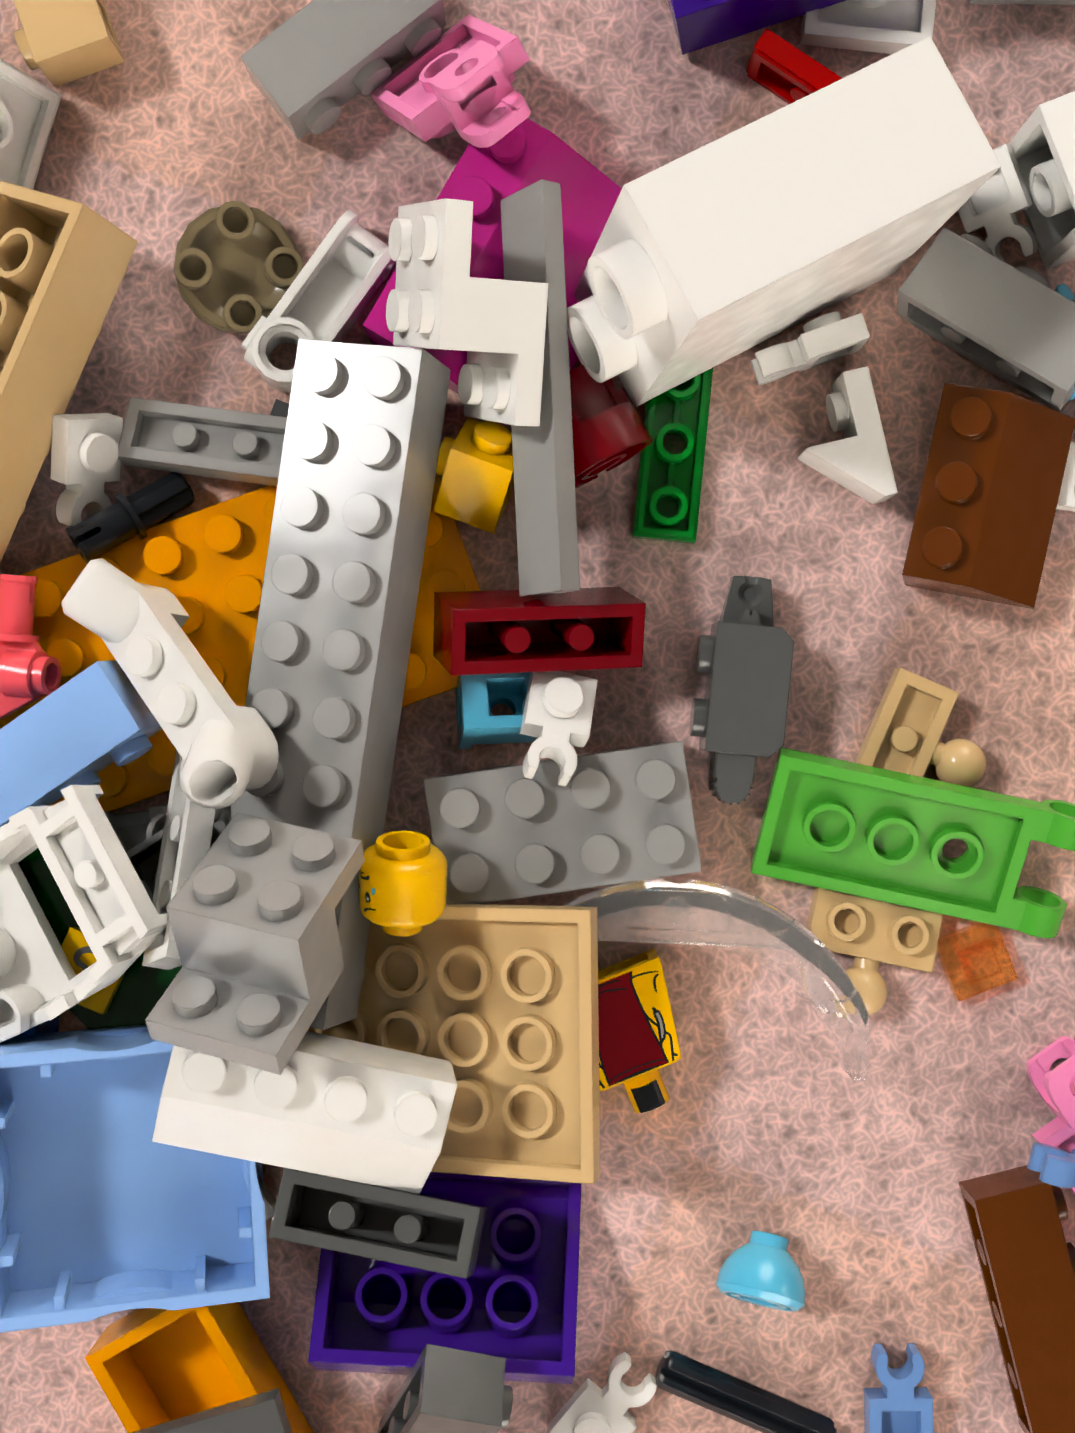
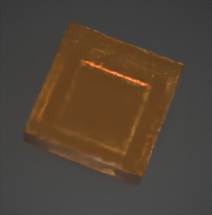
(975, 960)

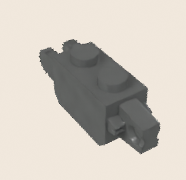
(744, 688)

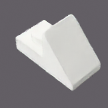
(862, 457)

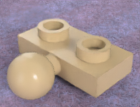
(908, 733)
(874, 934)

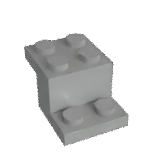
(256, 942)

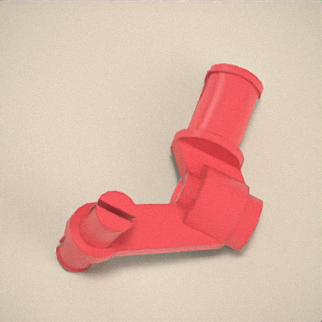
(24, 666)

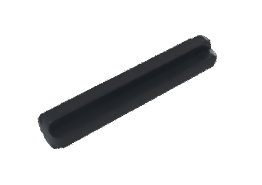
(736, 1398)

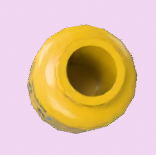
(402, 883)

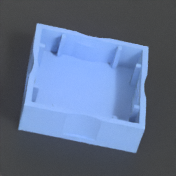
(97, 1208)

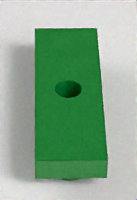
(670, 482)

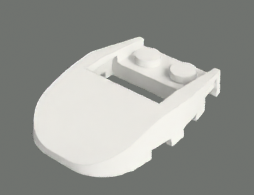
(100, 892)

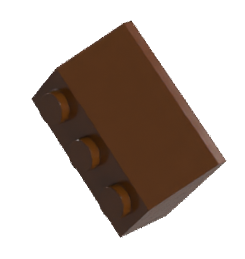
(988, 496)

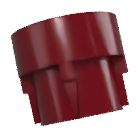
(603, 426)

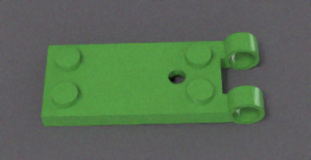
(886, 834)

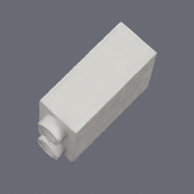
(776, 222)

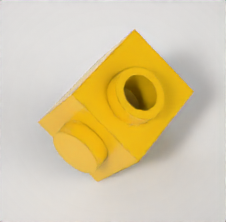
(476, 474)

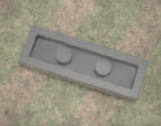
(202, 441)

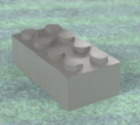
(525, 837)

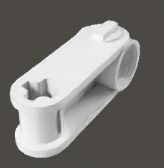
(323, 297)

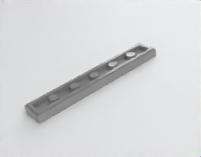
(544, 452)

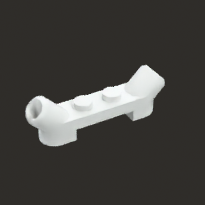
(141, 625)

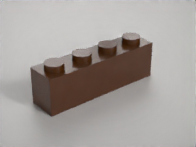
(1029, 1290)

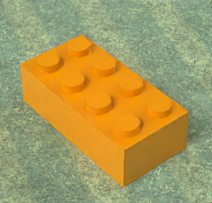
(184, 1362)

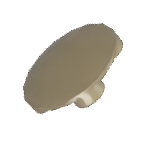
(235, 266)

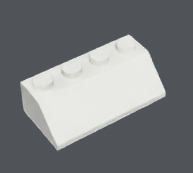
(330, 1113)

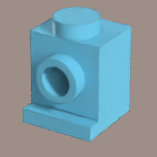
(473, 707)

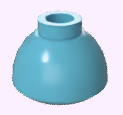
(763, 1274)

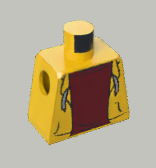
(636, 1030)

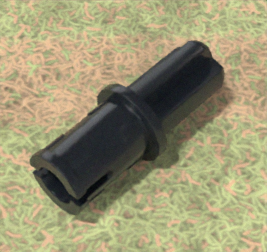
(131, 516)

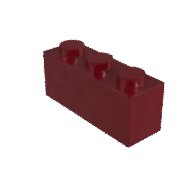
(537, 634)

